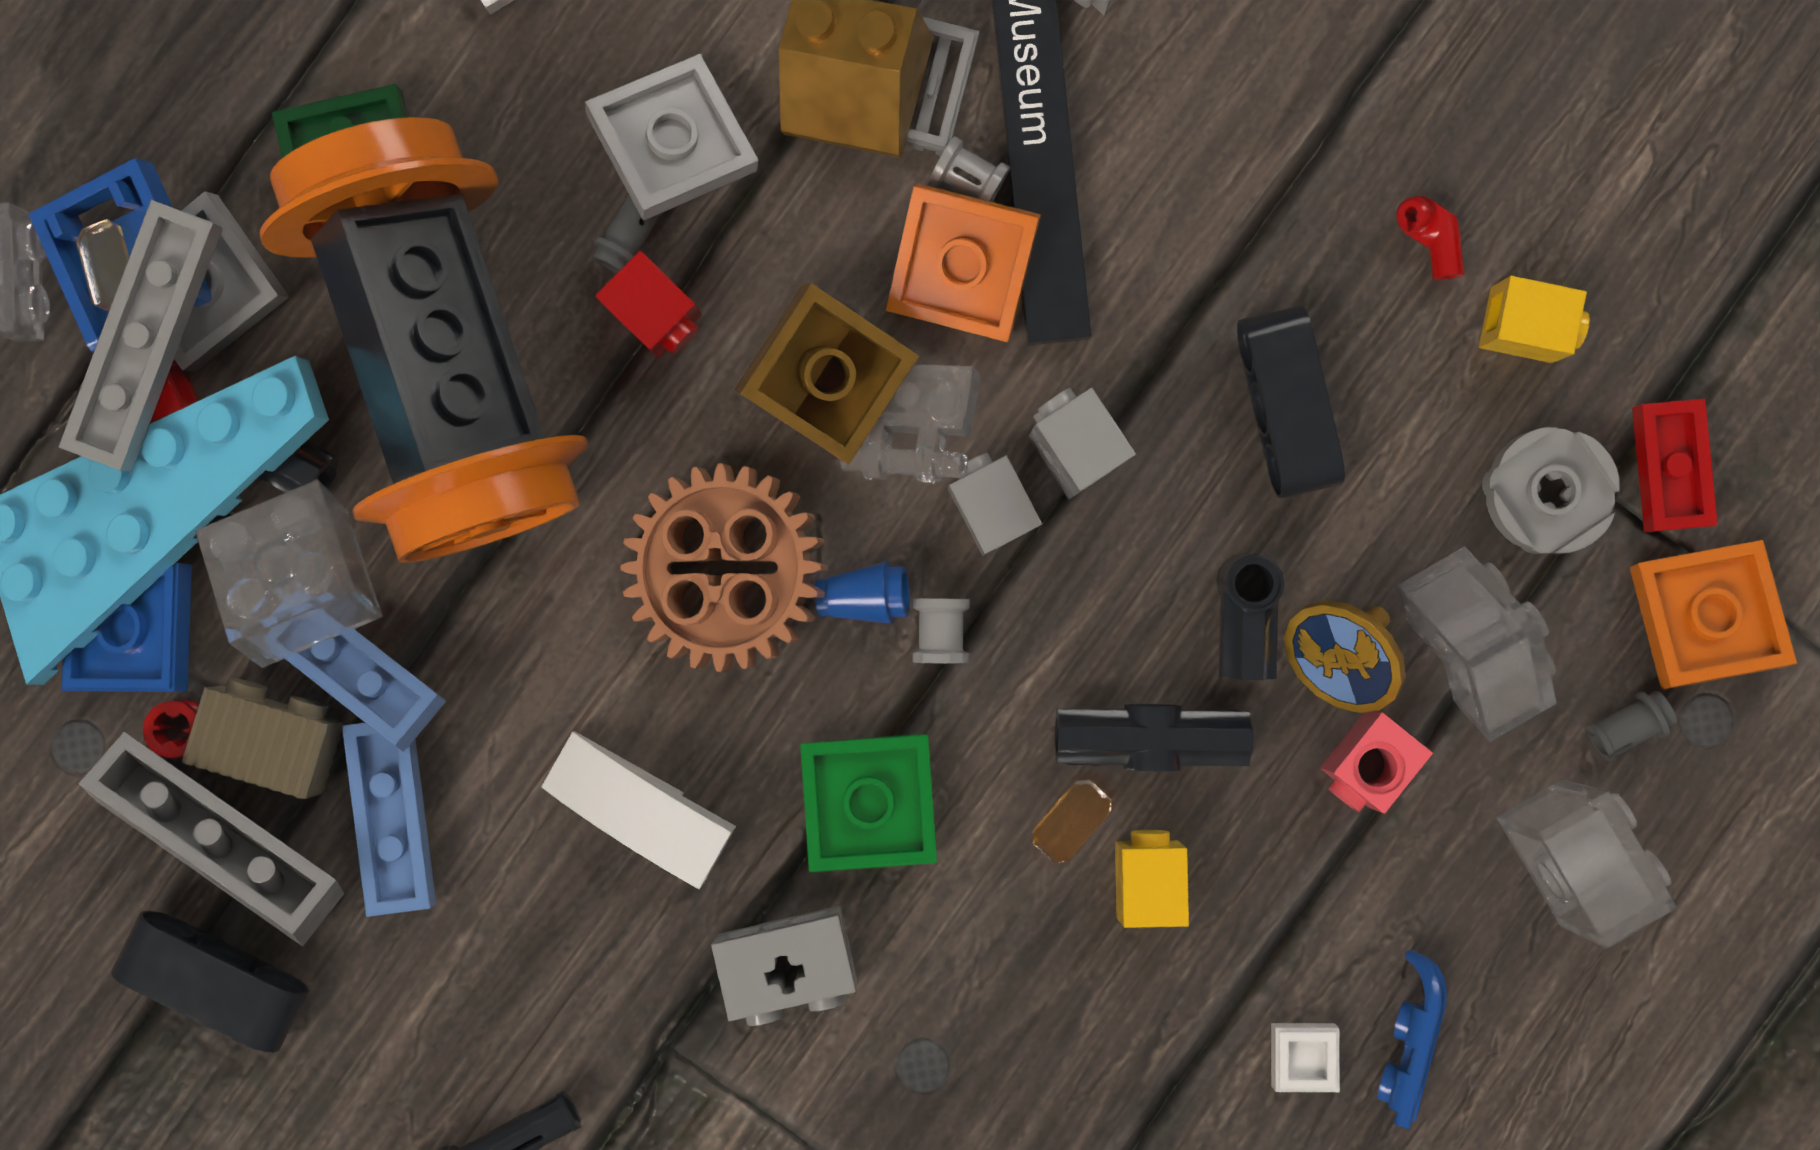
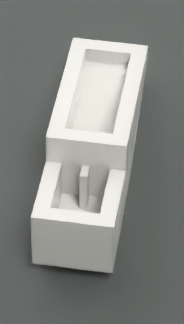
(638, 809)

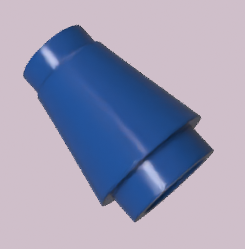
(866, 594)

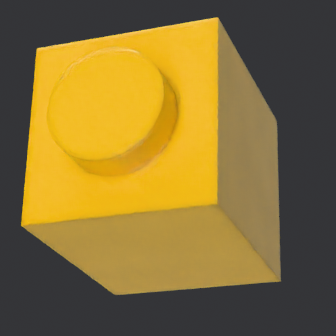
(1534, 320)
(1151, 881)

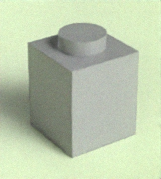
(993, 503)

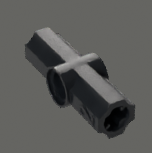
(1153, 737)

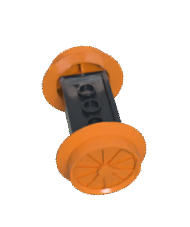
(424, 333)

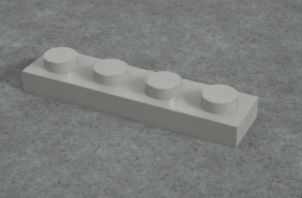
(140, 336)

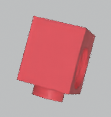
(1401, 756)

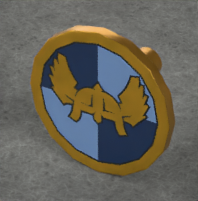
(1345, 655)

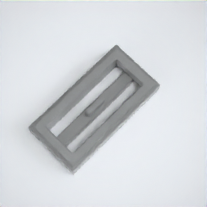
(920, 138)

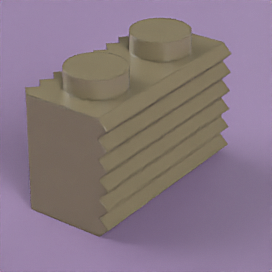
(264, 739)

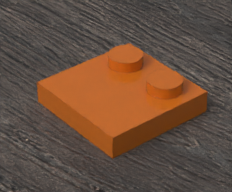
(962, 262)
(1712, 615)

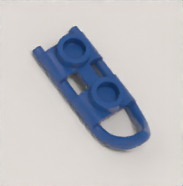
(1419, 1028)

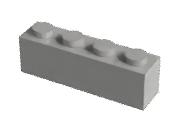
(212, 838)

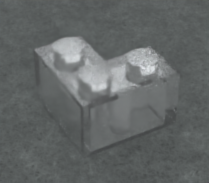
(1484, 639)

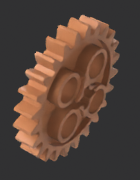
(724, 512)

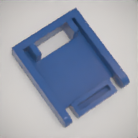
(59, 226)

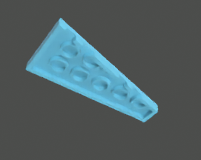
(103, 535)

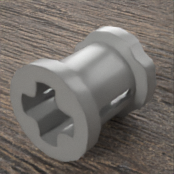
(956, 158)
(940, 630)

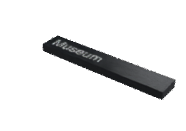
(1042, 167)

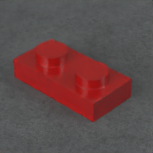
(1674, 465)

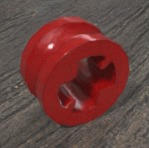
(155, 726)

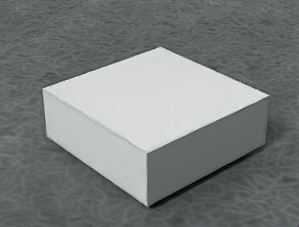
(1305, 1057)

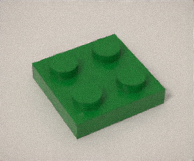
(868, 802)

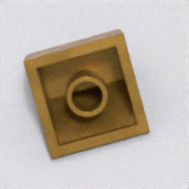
(852, 73)
(826, 372)

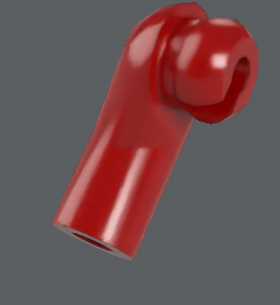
(1437, 231)

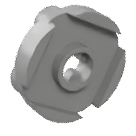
(1587, 500)

